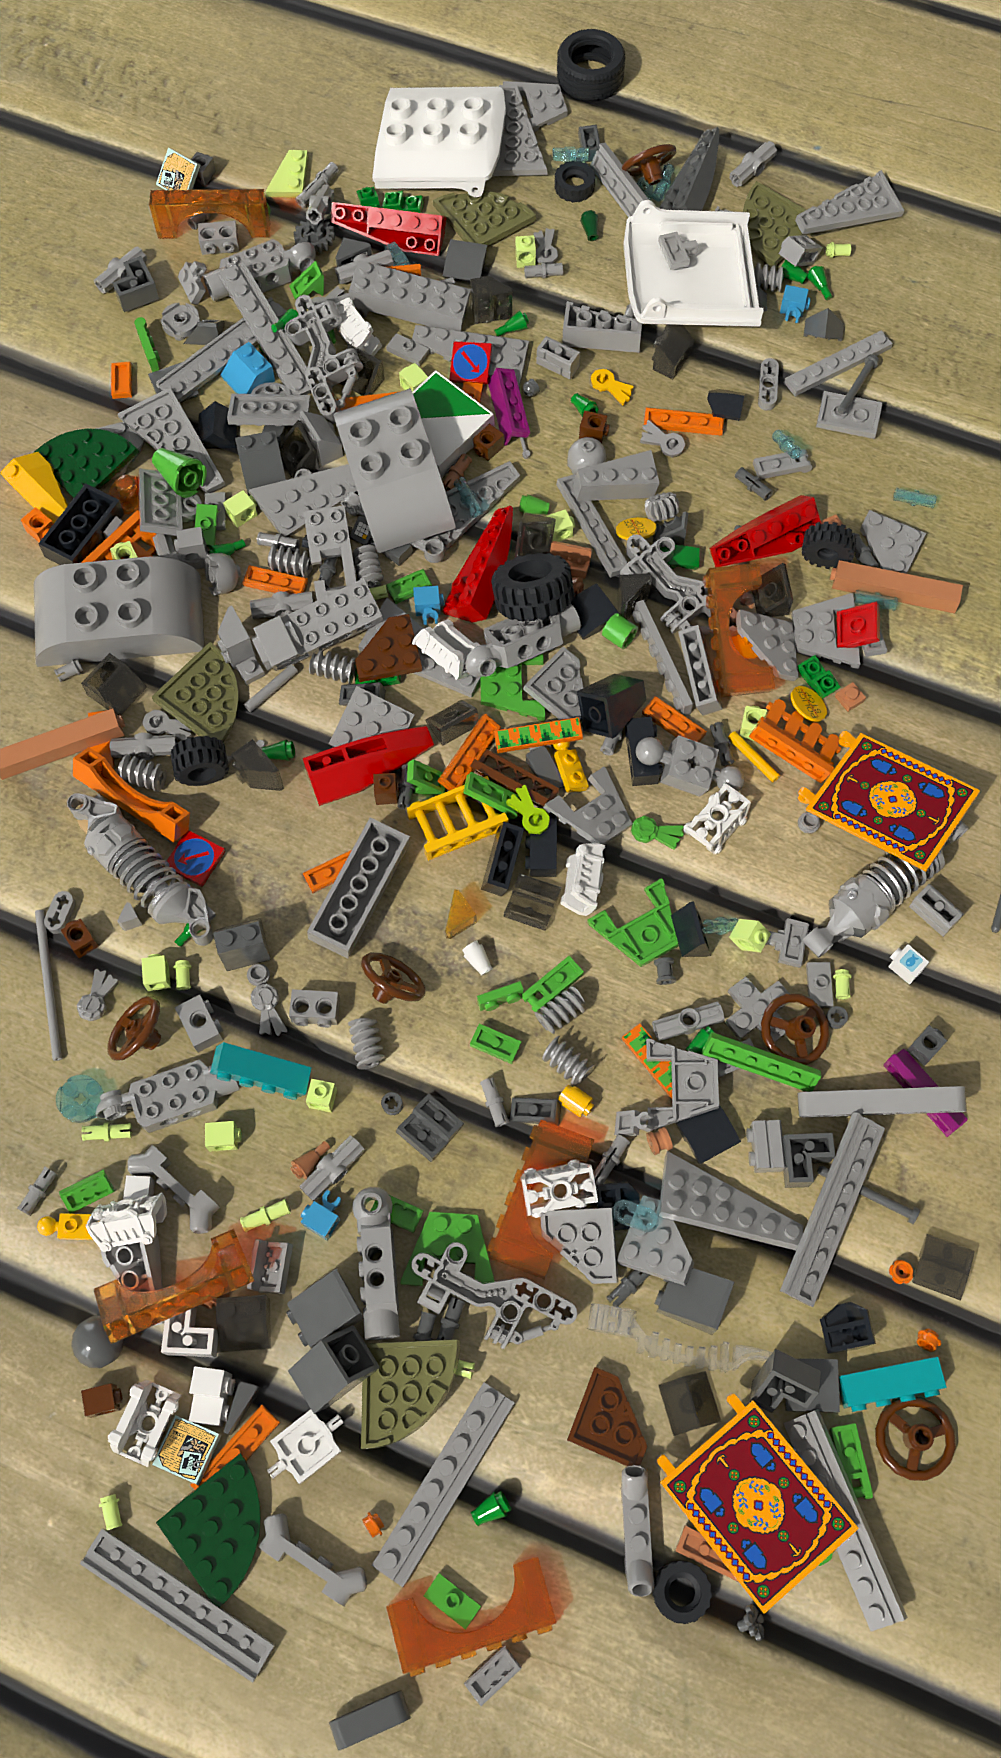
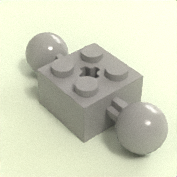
(688, 765)

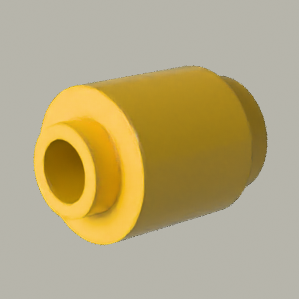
(576, 1101)

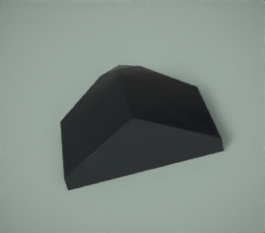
(726, 403)
(611, 1193)
(847, 1328)

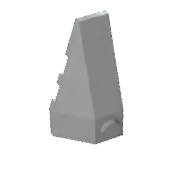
(136, 1266)

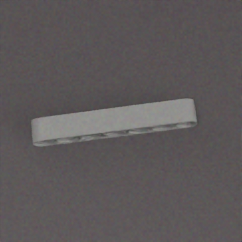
(882, 1101)

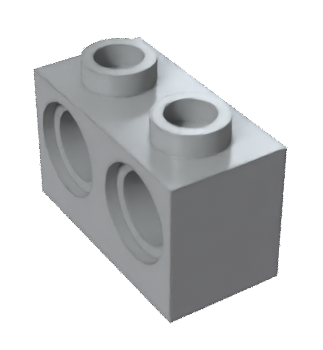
(218, 237)
(800, 250)
(316, 1001)

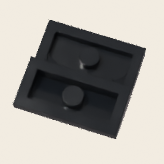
(593, 610)
(708, 1134)

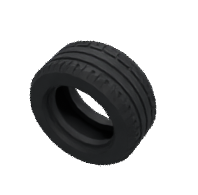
(590, 46)

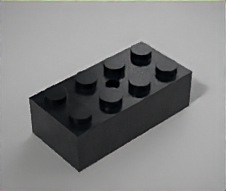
(80, 526)

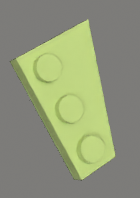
(290, 176)

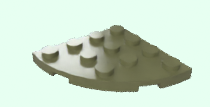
(483, 217)
(770, 222)
(202, 694)
(405, 1388)

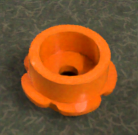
(907, 1270)
(928, 1340)
(373, 1524)

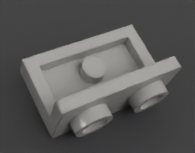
(270, 1266)

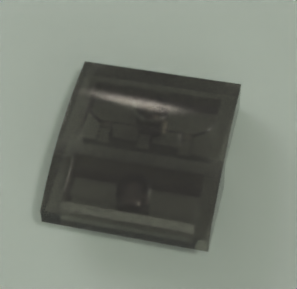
(532, 902)
(943, 1267)

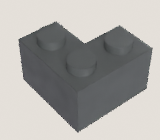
(137, 287)
(801, 1152)
(784, 1378)

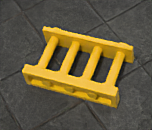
(455, 838)

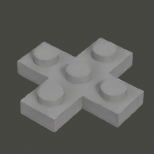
(752, 1008)

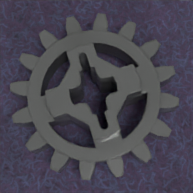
(315, 234)

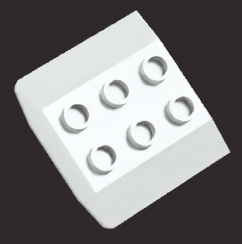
(439, 138)
(715, 285)

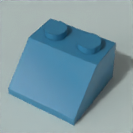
(247, 370)

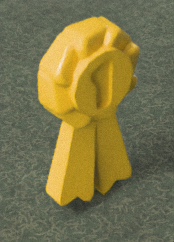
(604, 380)

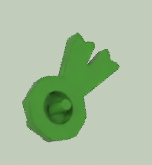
(645, 830)

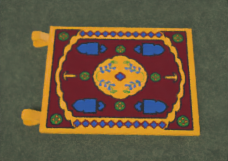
(891, 800)
(757, 1505)

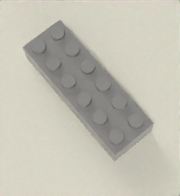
(408, 296)
(358, 888)

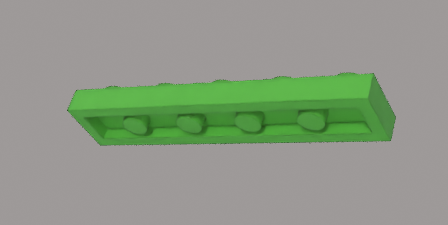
(761, 1062)

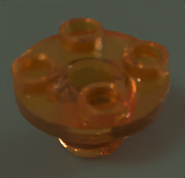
(127, 492)

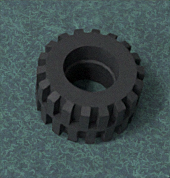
(199, 761)

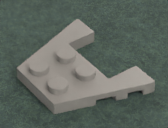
(543, 101)
(816, 631)
(599, 819)
(693, 1084)

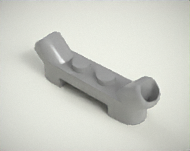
(155, 1163)
(637, 1531)
(339, 1584)

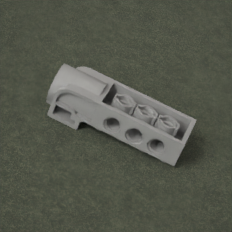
(316, 626)

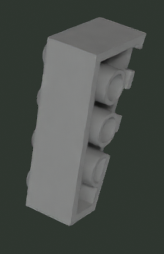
(600, 330)
(618, 479)

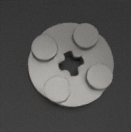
(177, 329)

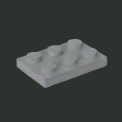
(859, 418)

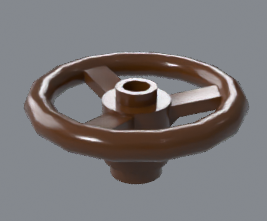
(649, 164)
(391, 982)
(796, 1028)
(140, 1032)
(926, 1439)

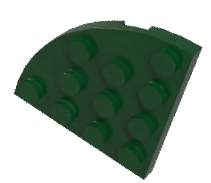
(87, 457)
(217, 1529)

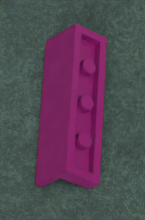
(508, 404)
(911, 1075)

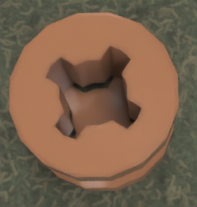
(659, 1140)

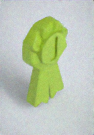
(534, 819)

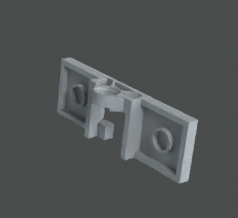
(329, 538)

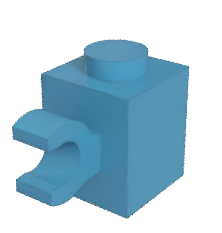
(794, 302)
(428, 602)
(321, 1218)

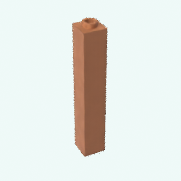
(906, 587)
(60, 743)

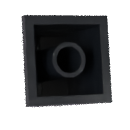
(610, 704)

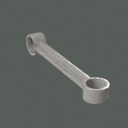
(354, 507)

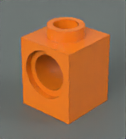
(36, 524)

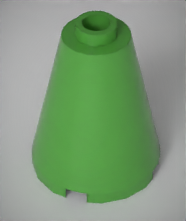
(180, 471)

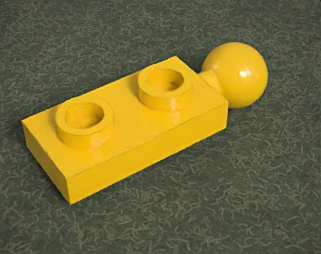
(570, 768)
(68, 1227)

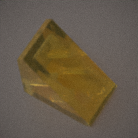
(460, 916)

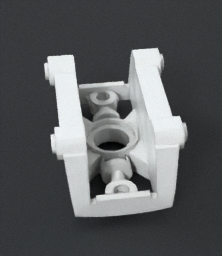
(355, 329)
(446, 647)
(725, 826)
(584, 878)
(552, 1177)
(127, 1221)
(133, 1417)

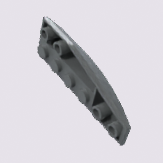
(695, 178)

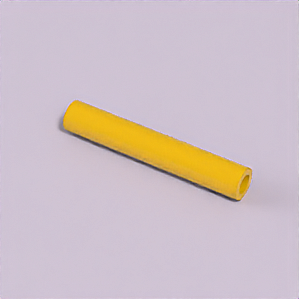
(753, 756)

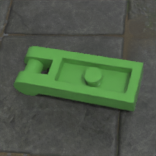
(147, 343)
(489, 793)
(553, 983)
(851, 1455)

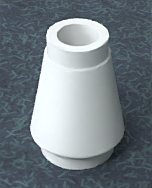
(477, 957)

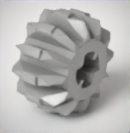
(662, 506)

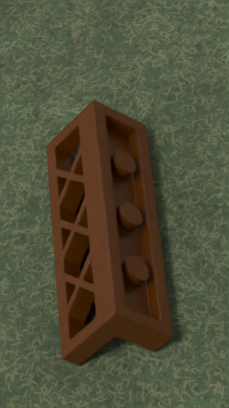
(496, 776)

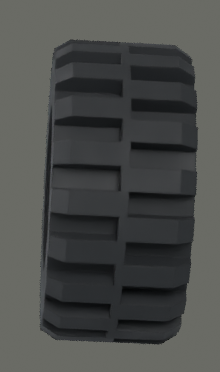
(533, 587)

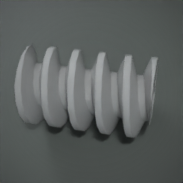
(767, 278)
(289, 562)
(368, 565)
(332, 667)
(142, 774)
(560, 1009)
(365, 1042)
(567, 1062)

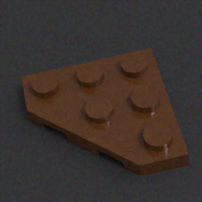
(389, 651)
(607, 1422)

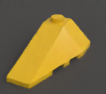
(35, 481)

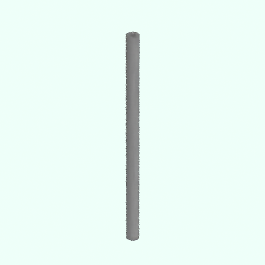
(48, 986)

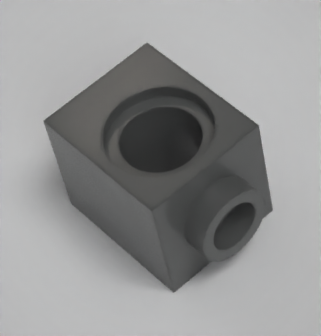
(206, 169)
(923, 1053)

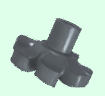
(752, 1622)

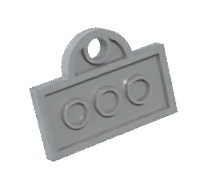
(267, 407)
(161, 507)

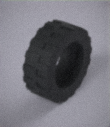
(574, 193)
(701, 1600)

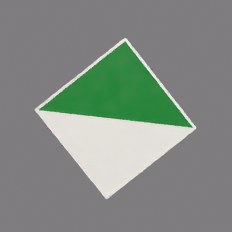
(449, 419)

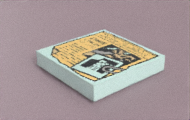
(177, 172)
(186, 1450)

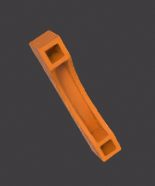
(162, 816)

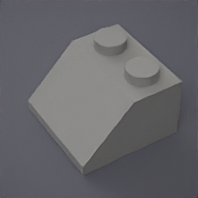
(323, 437)
(234, 640)

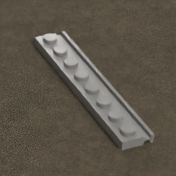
(616, 180)
(259, 318)
(211, 358)
(832, 1209)
(442, 1485)
(859, 1552)
(178, 1605)

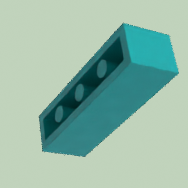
(260, 1070)
(890, 1383)

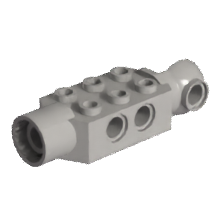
(267, 263)
(517, 641)
(168, 1097)
(377, 1236)

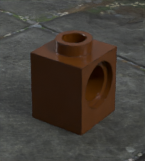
(594, 426)
(488, 442)
(385, 789)
(85, 943)
(101, 1400)

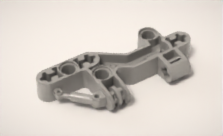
(314, 327)
(674, 587)
(497, 1294)

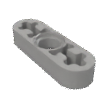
(771, 391)

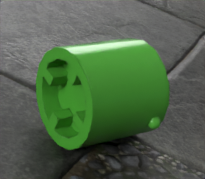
(619, 631)

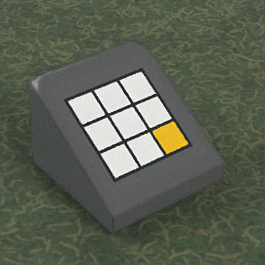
(361, 531)

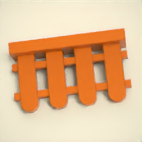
(124, 534)
(796, 752)

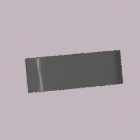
(369, 1720)

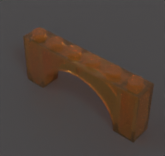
(244, 205)
(735, 673)
(514, 1242)
(129, 1311)
(424, 1644)

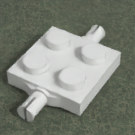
(305, 1446)

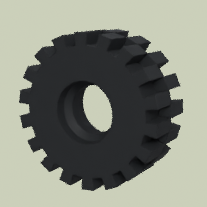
(828, 544)

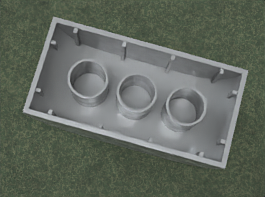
(394, 470)
(117, 609)

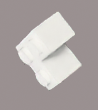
(183, 1339)
(210, 1396)

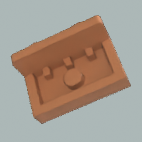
(576, 556)

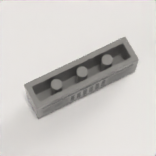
(700, 670)

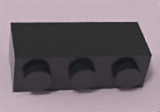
(635, 731)
(543, 851)
(502, 859)

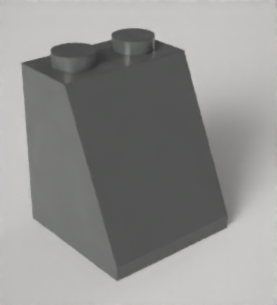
(260, 459)
(242, 944)
(697, 1303)
(323, 1309)
(333, 1368)

